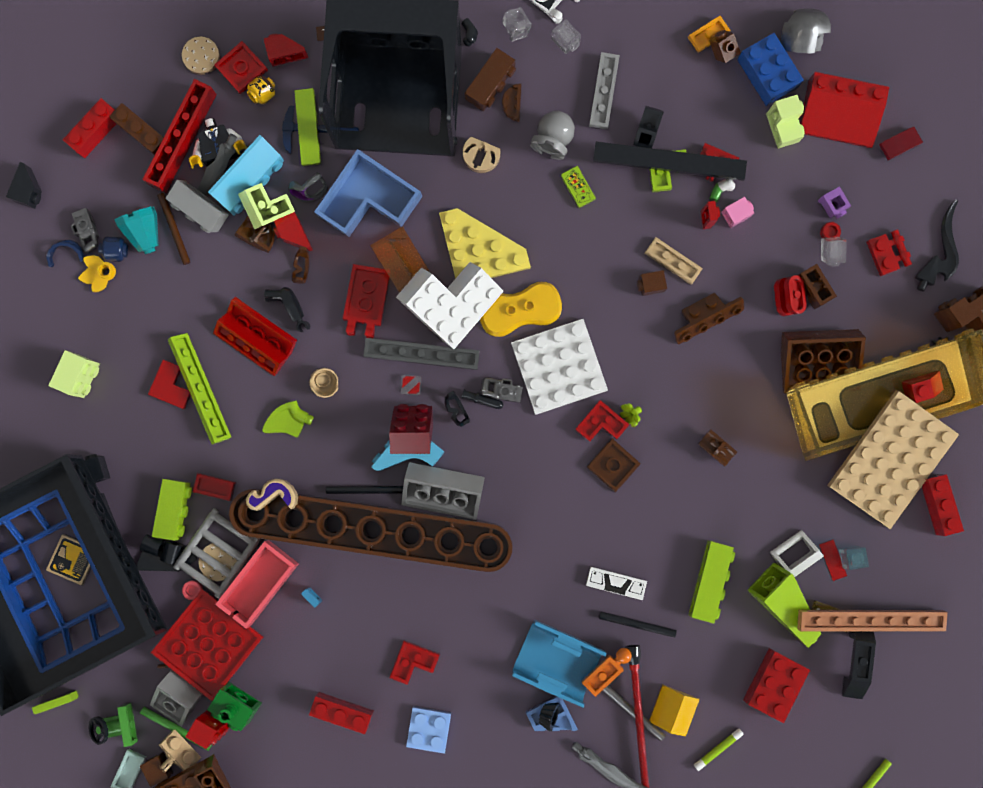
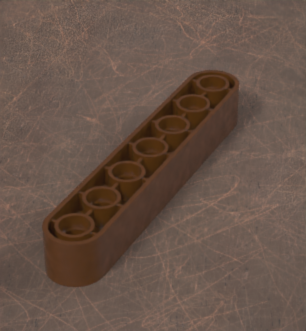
(389, 543)

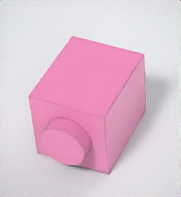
(738, 212)

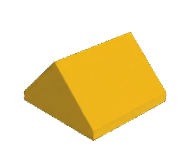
(673, 710)

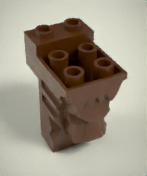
(962, 312)

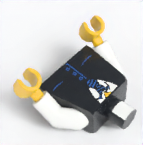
(209, 141)

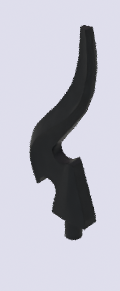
(947, 266)

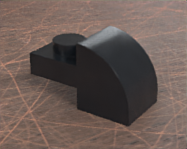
(648, 127)

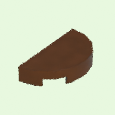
(511, 102)

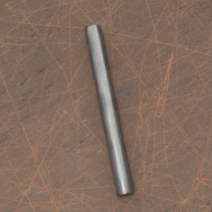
(630, 709)

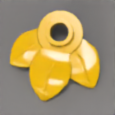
(95, 273)

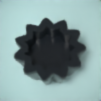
(549, 715)

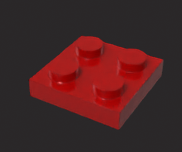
(240, 67)

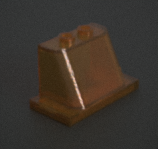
(398, 257)

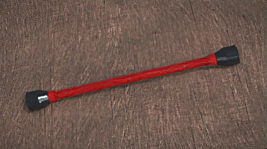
(634, 667)

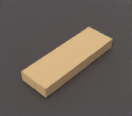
(673, 261)

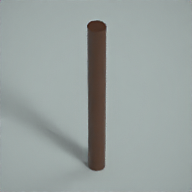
(173, 228)

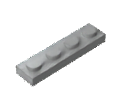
(604, 90)

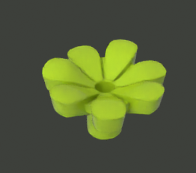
(631, 414)

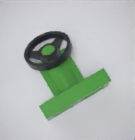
(117, 725)

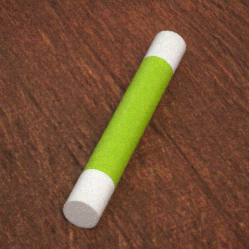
(718, 749)

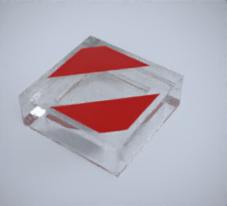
(411, 385)

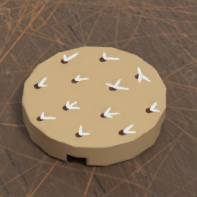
(200, 55)
(222, 557)

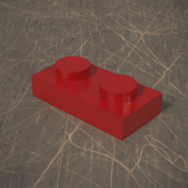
(710, 214)

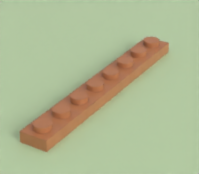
(872, 620)

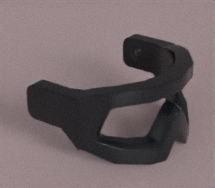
(450, 396)

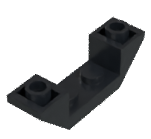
(861, 664)

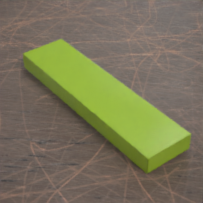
(307, 127)

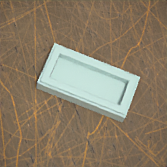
(128, 770)

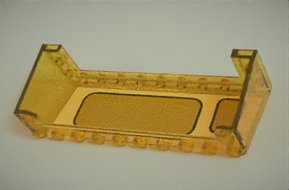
(842, 408)

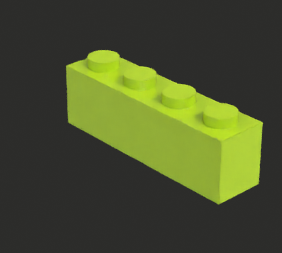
(711, 582)

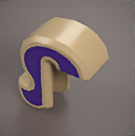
(270, 491)

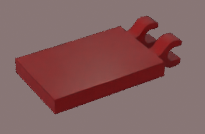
(365, 298)

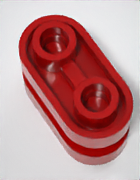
(790, 295)

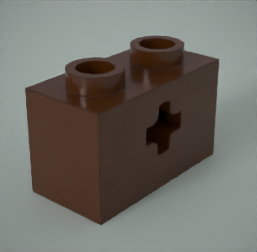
(817, 287)

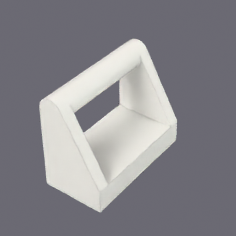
(805, 561)

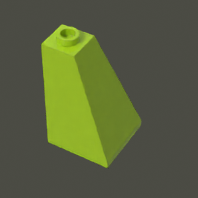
(783, 599)

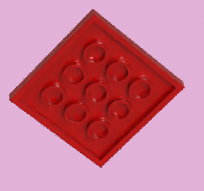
(206, 645)

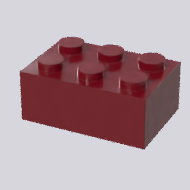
(411, 429)

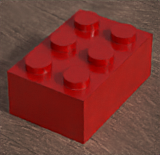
(776, 685)

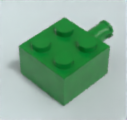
(234, 707)

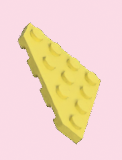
(481, 245)

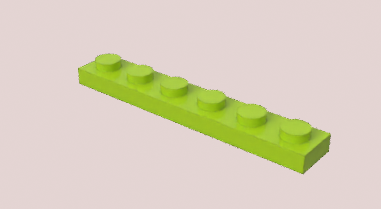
(199, 388)

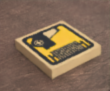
(69, 560)

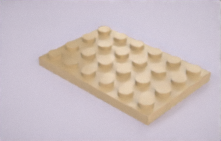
(893, 459)

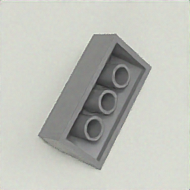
(442, 490)

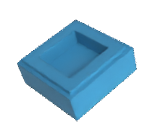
(311, 597)

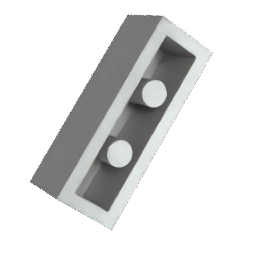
(197, 206)

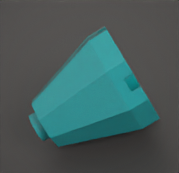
(140, 229)

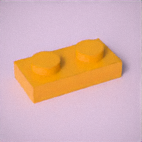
(701, 37)

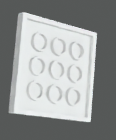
(559, 366)

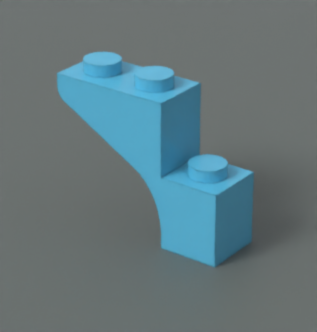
(387, 460)

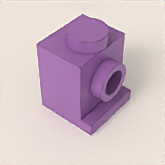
(839, 199)

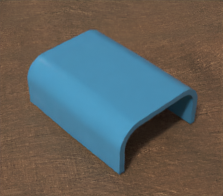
(556, 662)

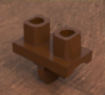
(717, 448)

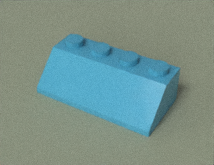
(250, 169)

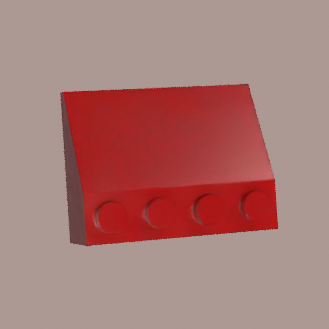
(843, 109)

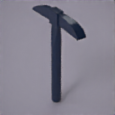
(289, 127)

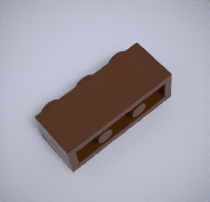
(490, 80)
(137, 128)

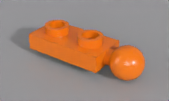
(606, 671)

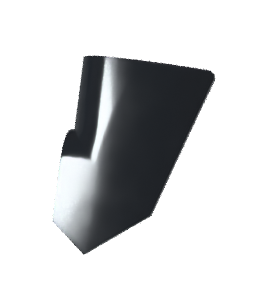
(161, 554)

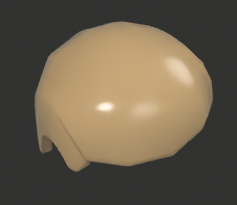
(324, 382)

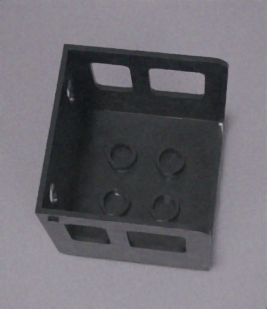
(397, 63)

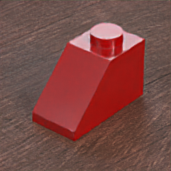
(283, 49)
(291, 231)
(923, 387)

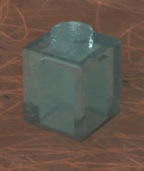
(854, 558)

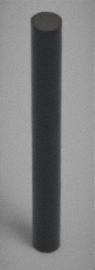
(364, 489)
(637, 624)

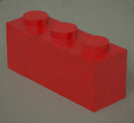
(91, 129)
(942, 505)
(341, 713)
(207, 730)

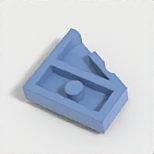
(564, 720)

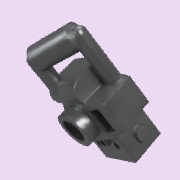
(85, 229)
(501, 391)

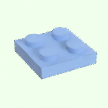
(428, 729)

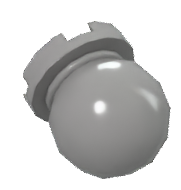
(554, 133)

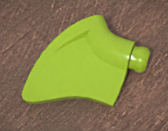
(287, 419)

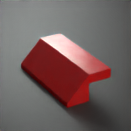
(255, 336)

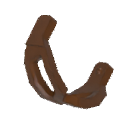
(303, 252)

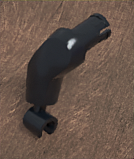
(291, 304)

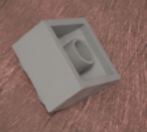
(175, 698)

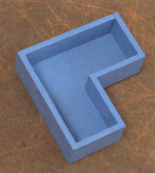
(363, 186)

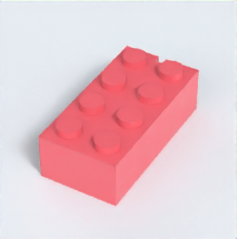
(257, 583)

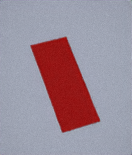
(833, 560)

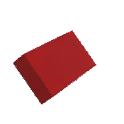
(214, 487)

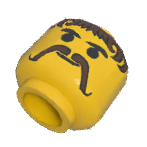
(261, 90)

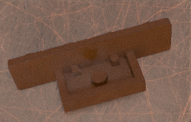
(705, 315)

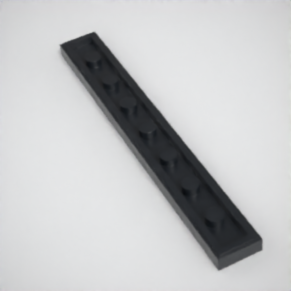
(670, 161)

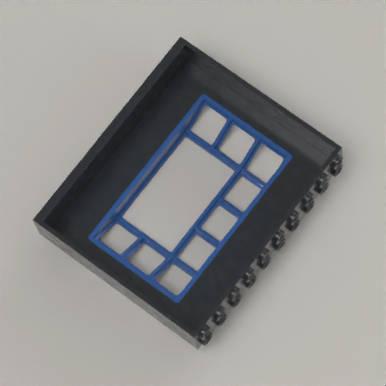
(22, 655)

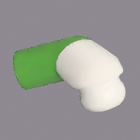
(726, 184)

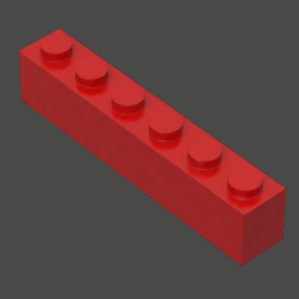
(179, 136)

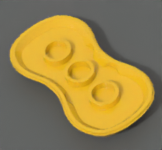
(534, 305)

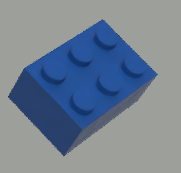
(770, 69)

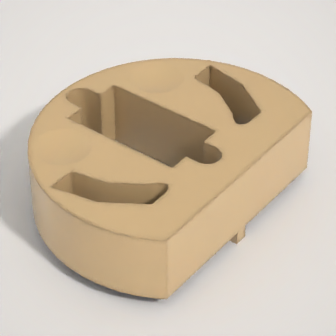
(469, 157)

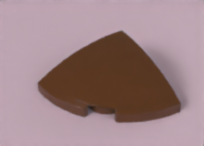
(259, 238)

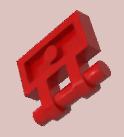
(883, 253)

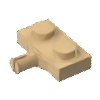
(178, 752)

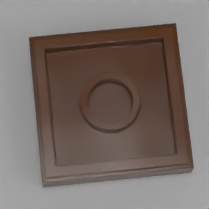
(613, 465)

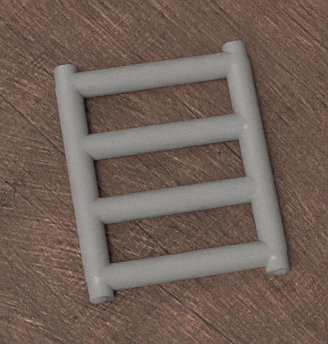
(192, 548)

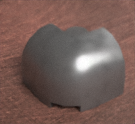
(805, 31)

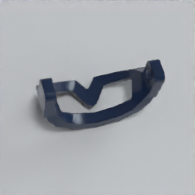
(70, 243)

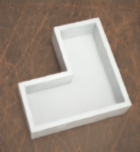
(454, 309)

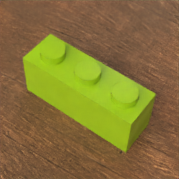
(171, 509)

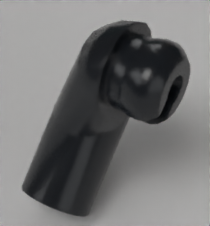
(471, 34)

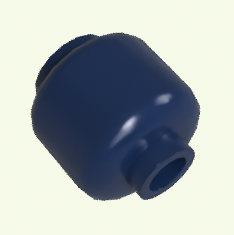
(113, 249)

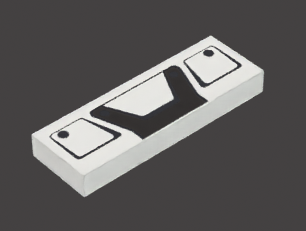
(616, 583)

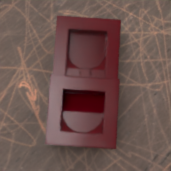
(900, 143)

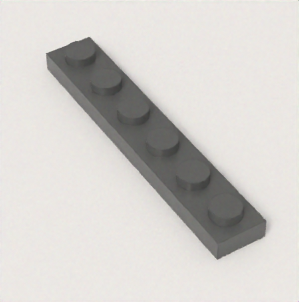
(421, 353)

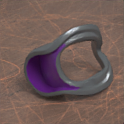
(299, 191)

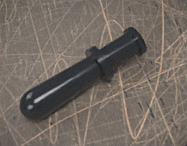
(491, 402)

